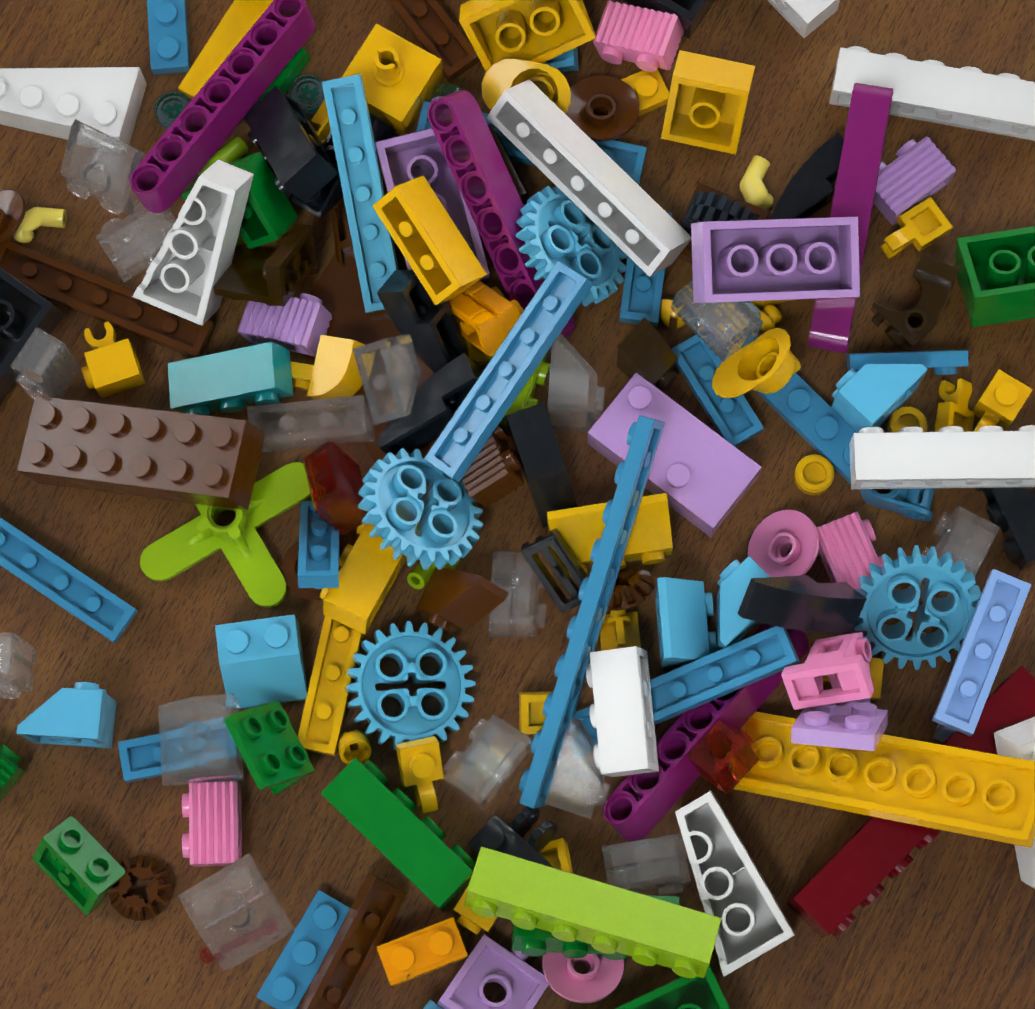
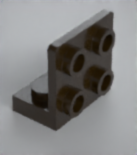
(270, 275)

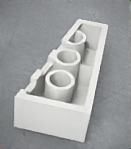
(54, 97)
(199, 245)
(730, 885)

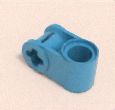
(903, 501)

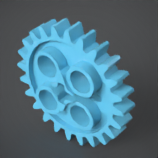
(563, 233)
(394, 508)
(949, 613)
(407, 650)

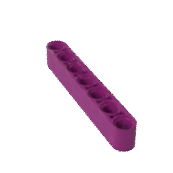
(221, 104)
(486, 191)
(853, 198)
(648, 796)

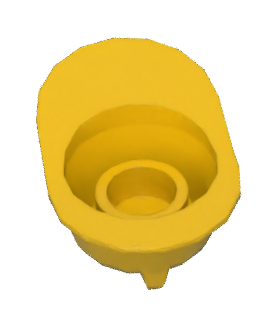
(515, 71)
(759, 366)

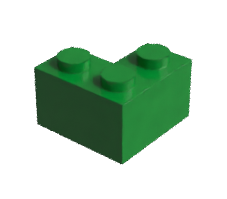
(267, 207)

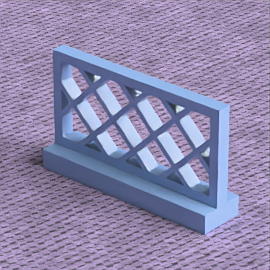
(980, 655)

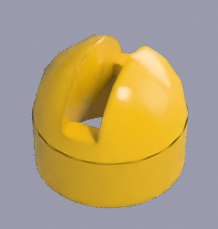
(667, 313)
(352, 737)

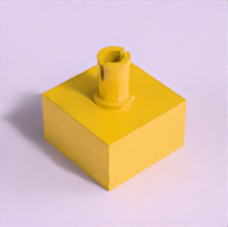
(395, 77)
(707, 102)

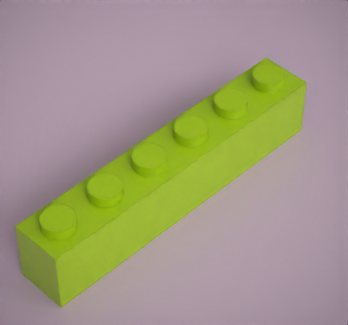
(592, 913)

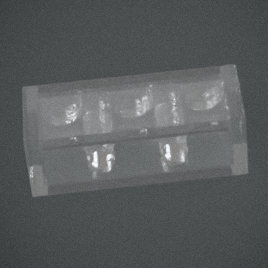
(313, 423)

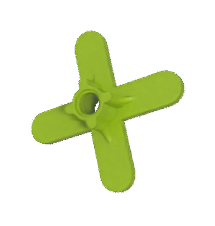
(238, 541)

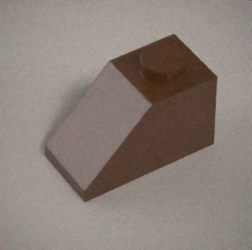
(458, 599)

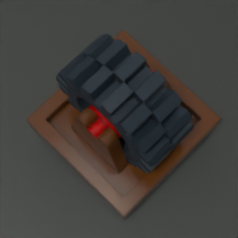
(713, 205)

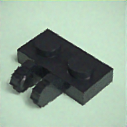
(509, 840)

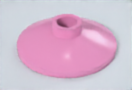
(776, 536)
(582, 988)

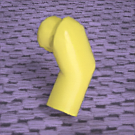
(753, 186)
(39, 217)

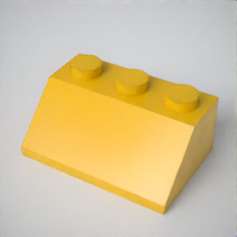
(524, 28)
(648, 540)

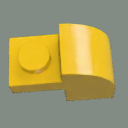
(333, 372)

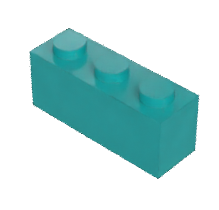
(230, 379)

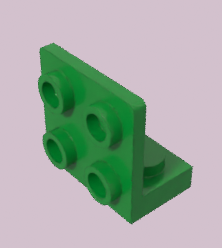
(269, 747)

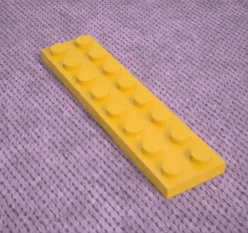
(897, 781)

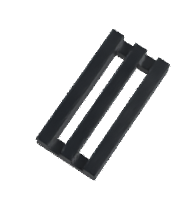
(543, 544)

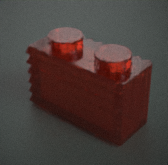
(335, 487)

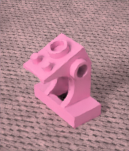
(845, 663)

